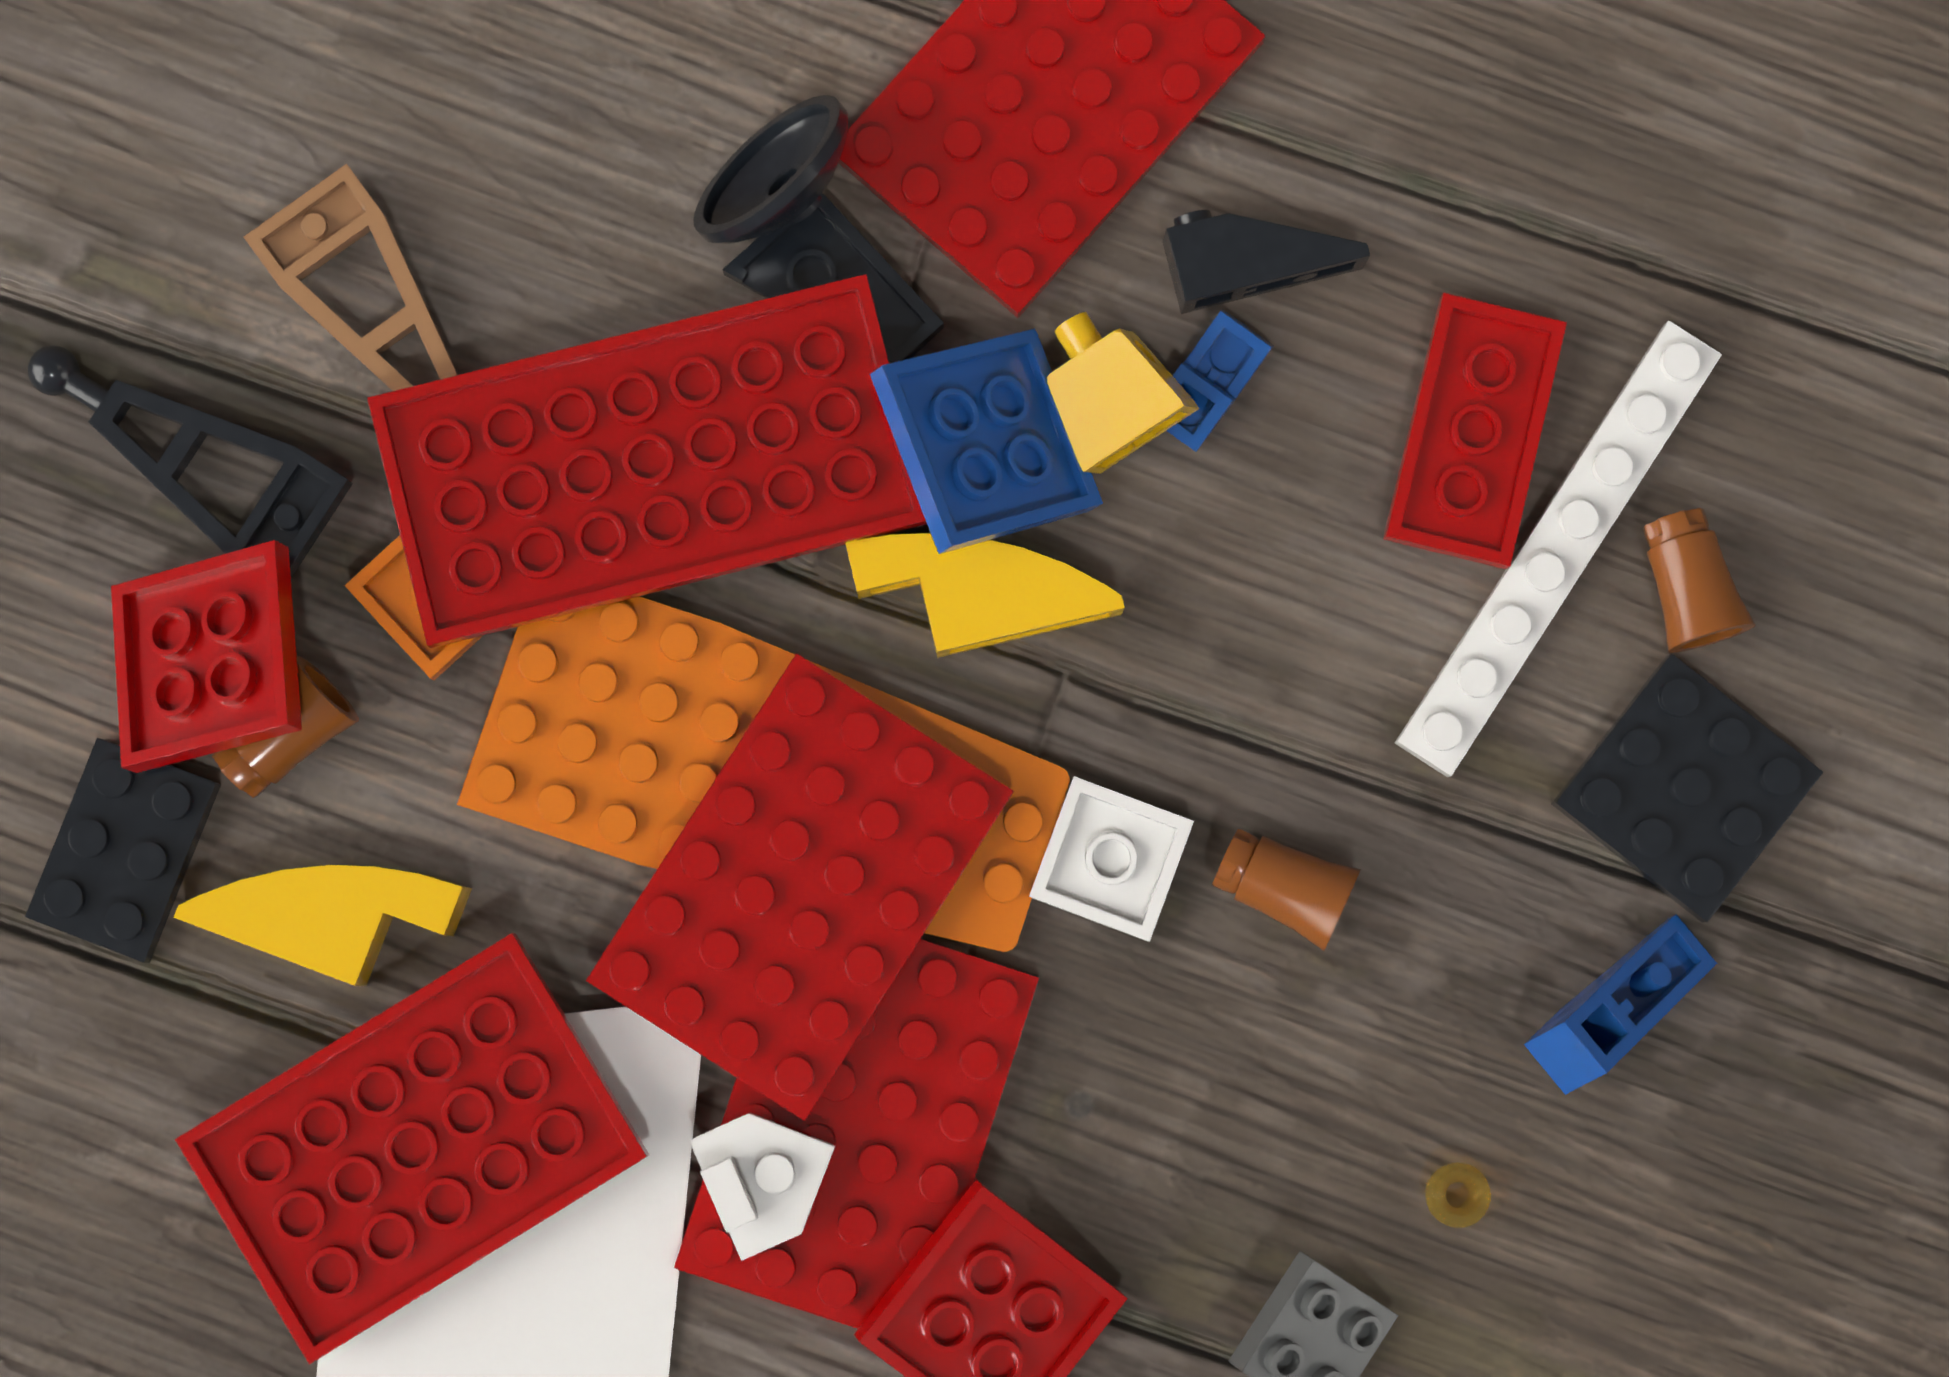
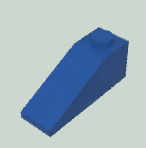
(1620, 1006)

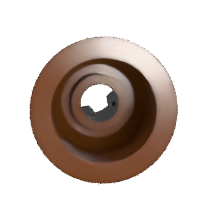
(1694, 582)
(323, 716)
(1286, 885)

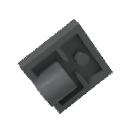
(1313, 1327)

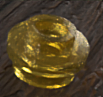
(1477, 1200)

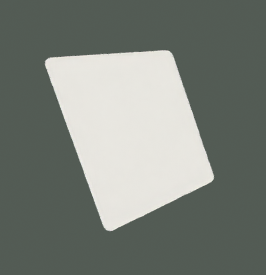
(588, 1283)

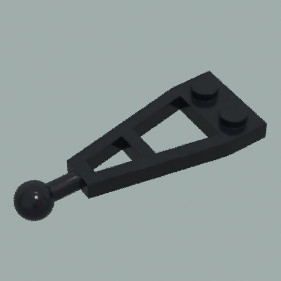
(289, 511)

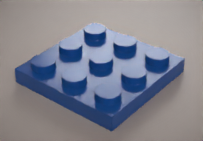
(983, 440)

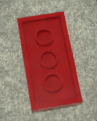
(1475, 431)

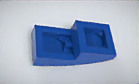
(1217, 375)

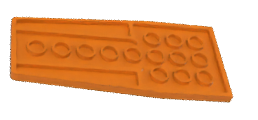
(633, 708)

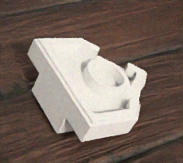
(761, 1179)

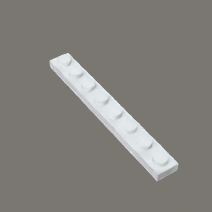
(1558, 549)

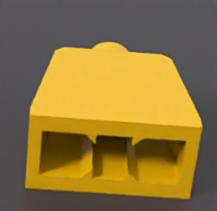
(1112, 394)

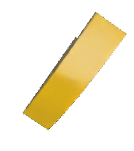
(981, 590)
(327, 913)

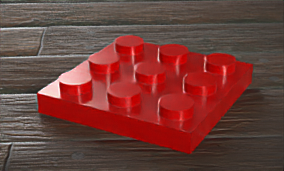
(205, 657)
(990, 1300)

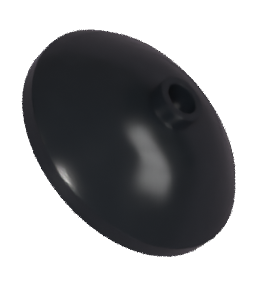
(775, 174)

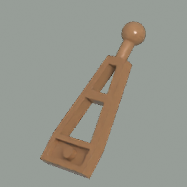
(316, 231)

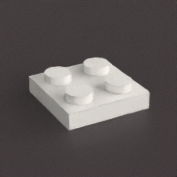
(1111, 859)

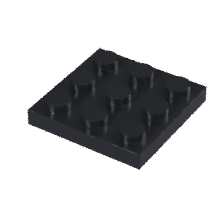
(1687, 788)

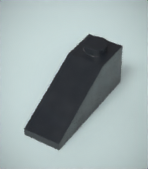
(1246, 257)

